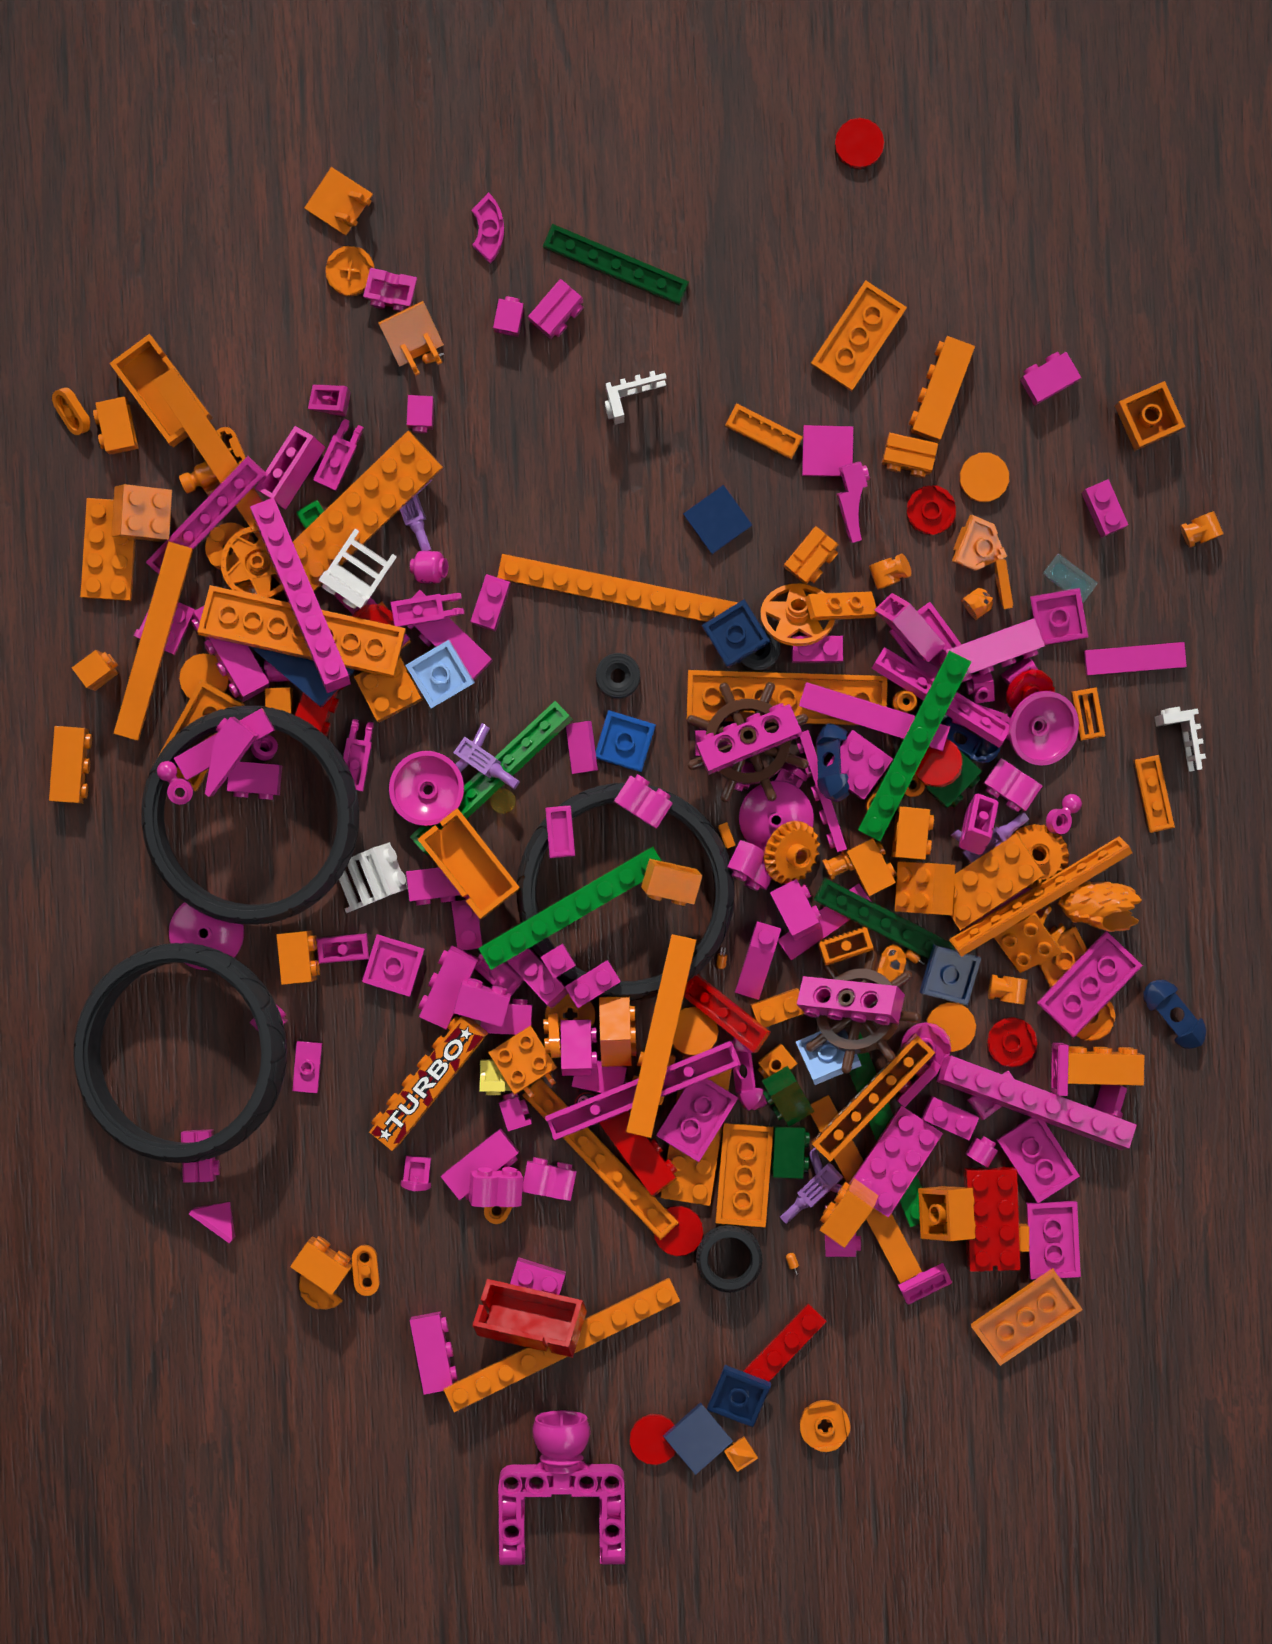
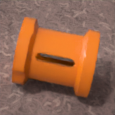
(838, 865)

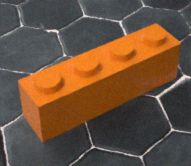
(942, 388)

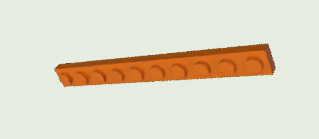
(611, 589)
(532, 1360)

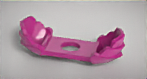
(745, 1087)

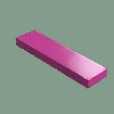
(1135, 658)
(199, 757)
(830, 922)

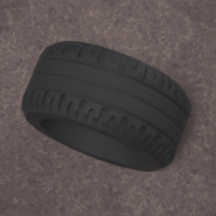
(744, 1280)

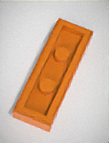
(1154, 793)

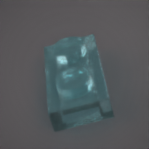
(1069, 576)

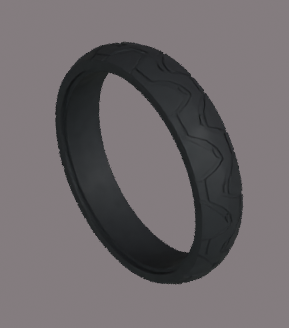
(709, 840)
(195, 896)
(88, 1053)

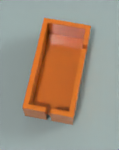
(137, 370)
(469, 863)

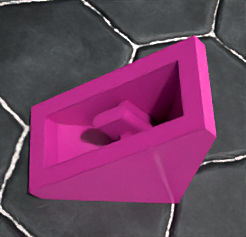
(330, 399)

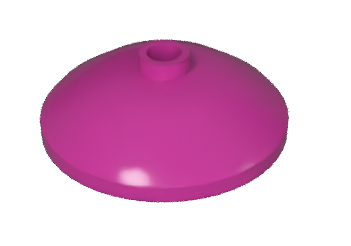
(1055, 731)
(412, 777)
(757, 811)
(222, 935)

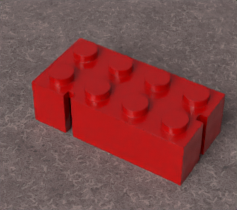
(995, 1219)
(530, 1318)

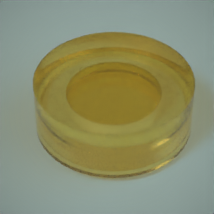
(503, 801)

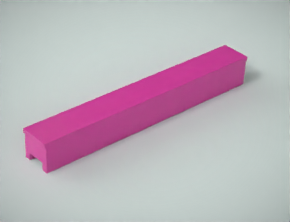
(621, 1098)

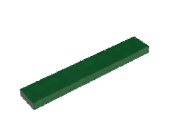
(615, 264)
(878, 918)

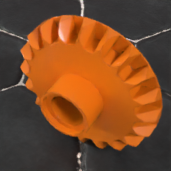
(1050, 844)
(791, 852)

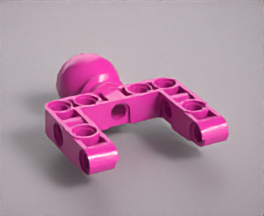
(561, 1440)

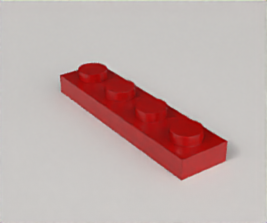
(726, 1013)
(786, 1344)

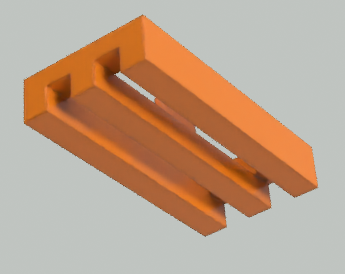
(1091, 735)

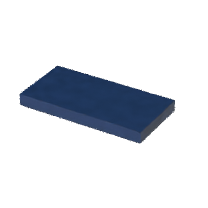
(301, 673)

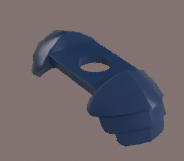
(975, 747)
(830, 779)
(1163, 997)

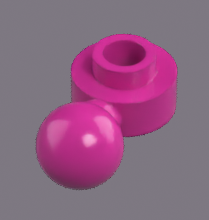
(267, 742)
(167, 772)
(1060, 820)

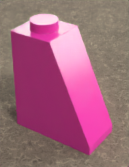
(910, 627)

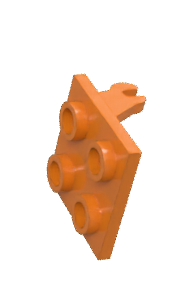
(338, 201)
(411, 335)
(1030, 942)
(523, 1061)

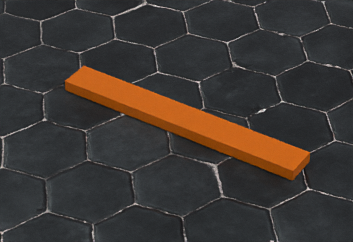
(203, 436)
(153, 641)
(1040, 896)
(661, 1036)
(607, 1165)
(884, 1228)

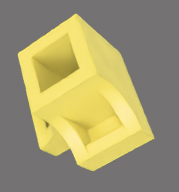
(491, 1078)

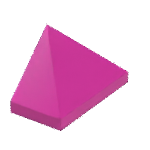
(217, 1219)

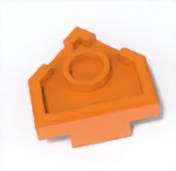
(977, 544)

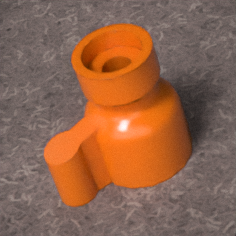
(201, 476)
(904, 701)

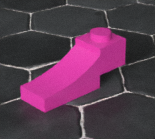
(854, 479)

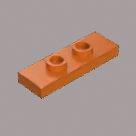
(763, 431)
(841, 605)

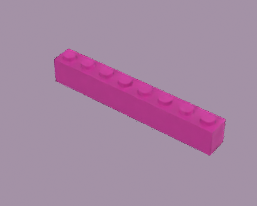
(300, 595)
(1036, 1103)

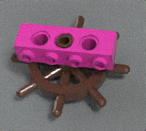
(748, 741)
(851, 1001)

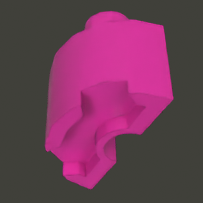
(390, 290)

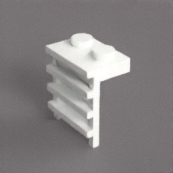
(613, 404)
(347, 584)
(1187, 721)
(381, 872)

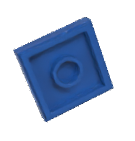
(624, 741)

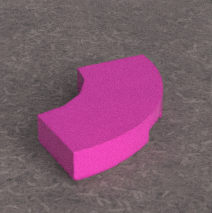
(490, 228)

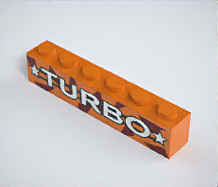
(428, 1082)
(872, 1097)

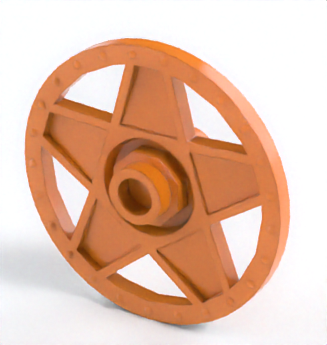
(253, 564)
(793, 616)

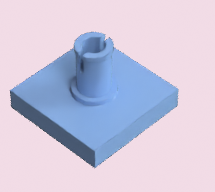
(440, 673)
(824, 1061)

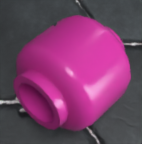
(429, 567)

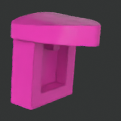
(1023, 665)
(791, 775)
(1111, 1099)
(416, 1173)

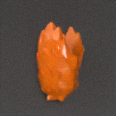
(1101, 905)

